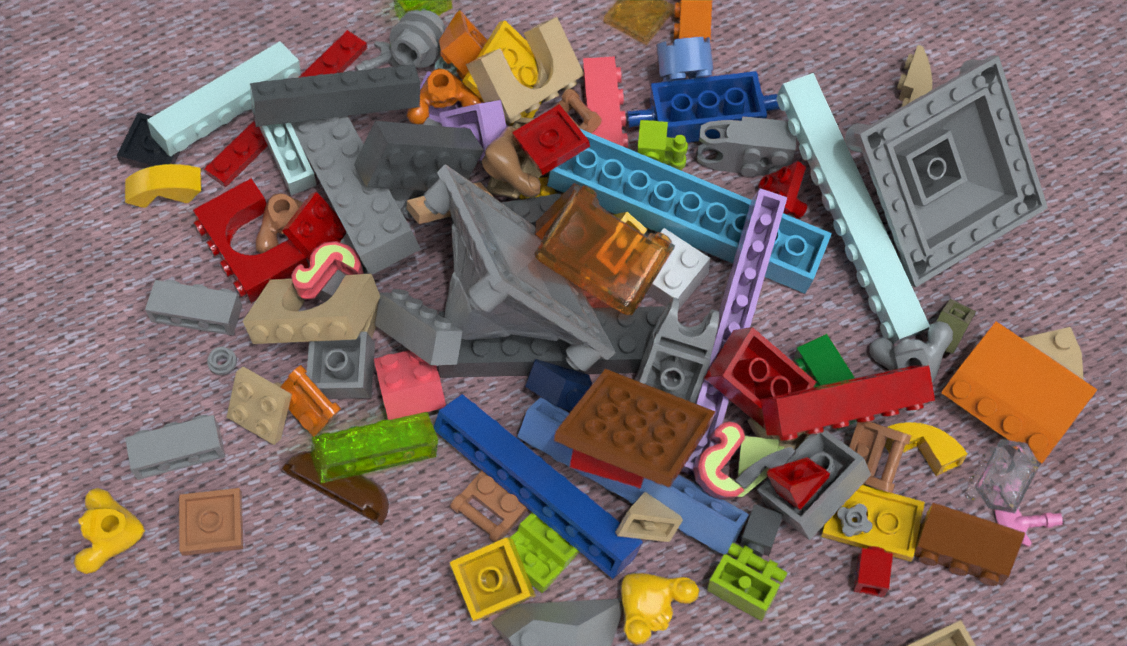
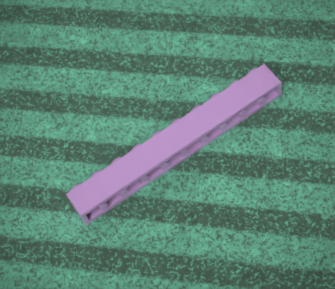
(741, 296)

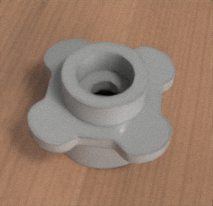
(852, 528)

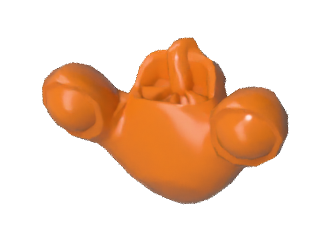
(440, 91)

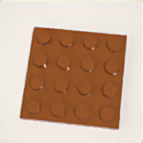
(635, 427)

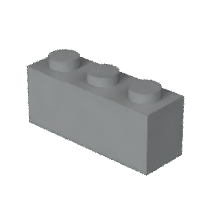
(194, 307)
(175, 446)

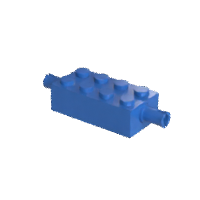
(702, 100)

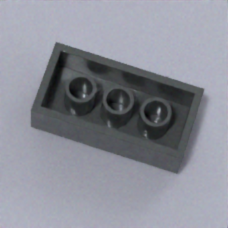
(412, 154)

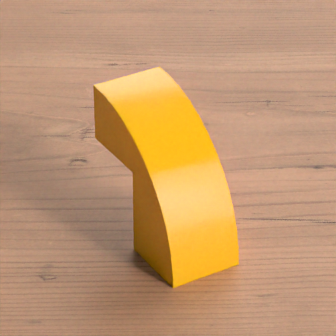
(168, 181)
(936, 446)

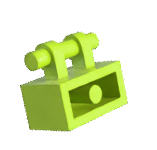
(656, 145)
(743, 585)

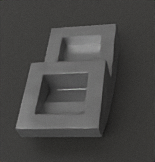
(770, 461)

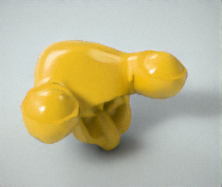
(108, 528)
(648, 603)

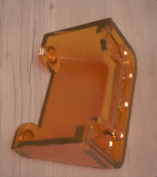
(603, 252)

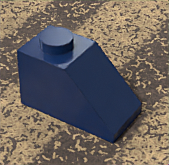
(558, 384)

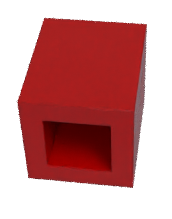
(873, 571)

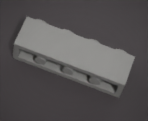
(418, 328)

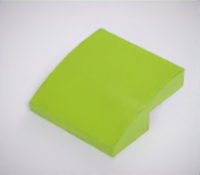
(542, 551)

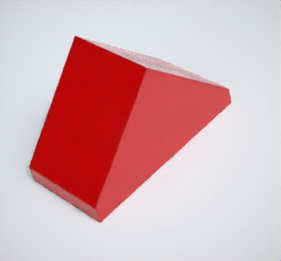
(798, 480)

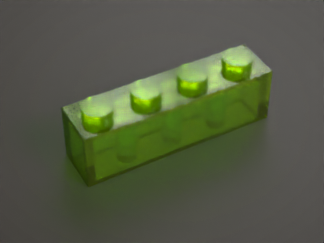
(373, 447)

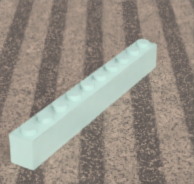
(852, 209)

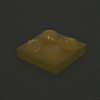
(639, 17)

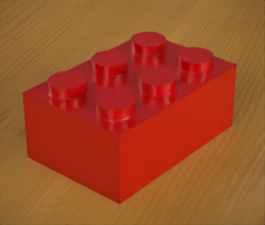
(753, 370)

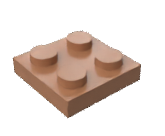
(210, 521)

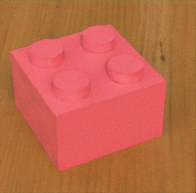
(408, 385)

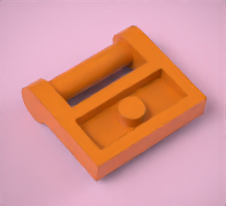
(309, 402)

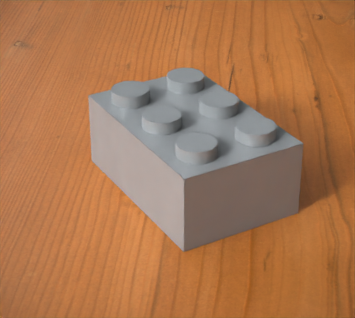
(847, 474)

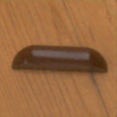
(353, 492)

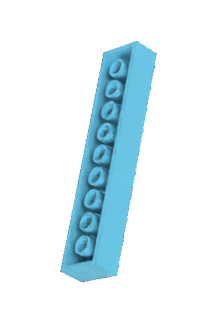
(688, 208)

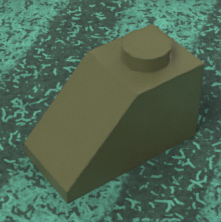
(958, 318)

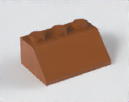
(967, 544)

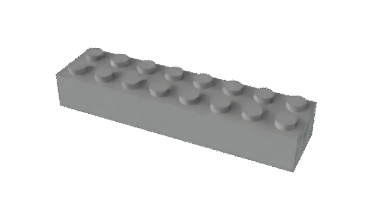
(366, 212)

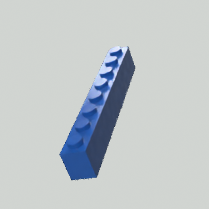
(536, 485)

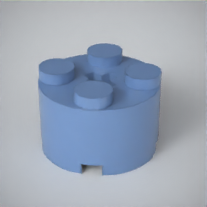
(685, 58)

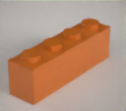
(694, 19)

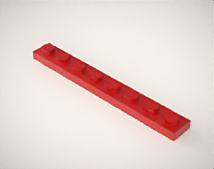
(251, 142)

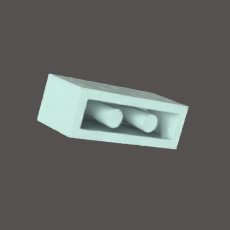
(289, 157)

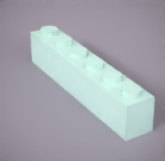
(219, 100)

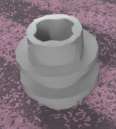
(417, 38)

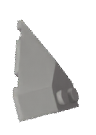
(561, 623)

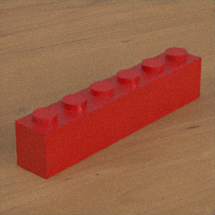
(847, 400)

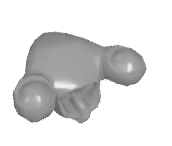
(914, 351)

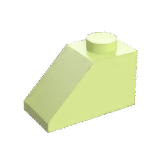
(752, 451)

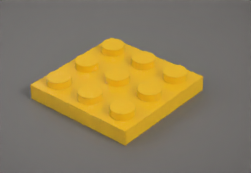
(518, 56)

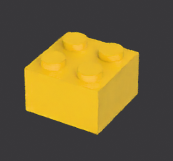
(492, 579)

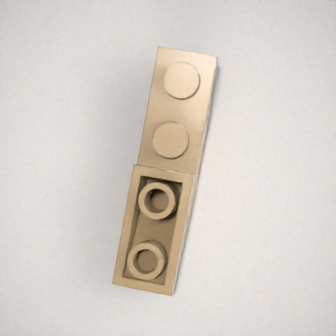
(919, 77)

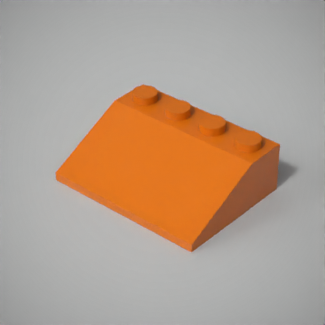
(1019, 391)

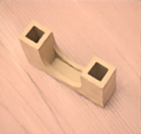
(556, 70)
(278, 320)

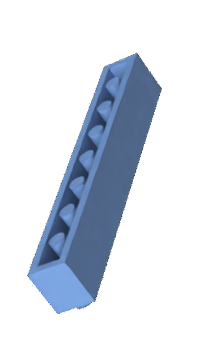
(703, 516)

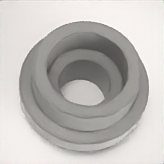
(218, 354)

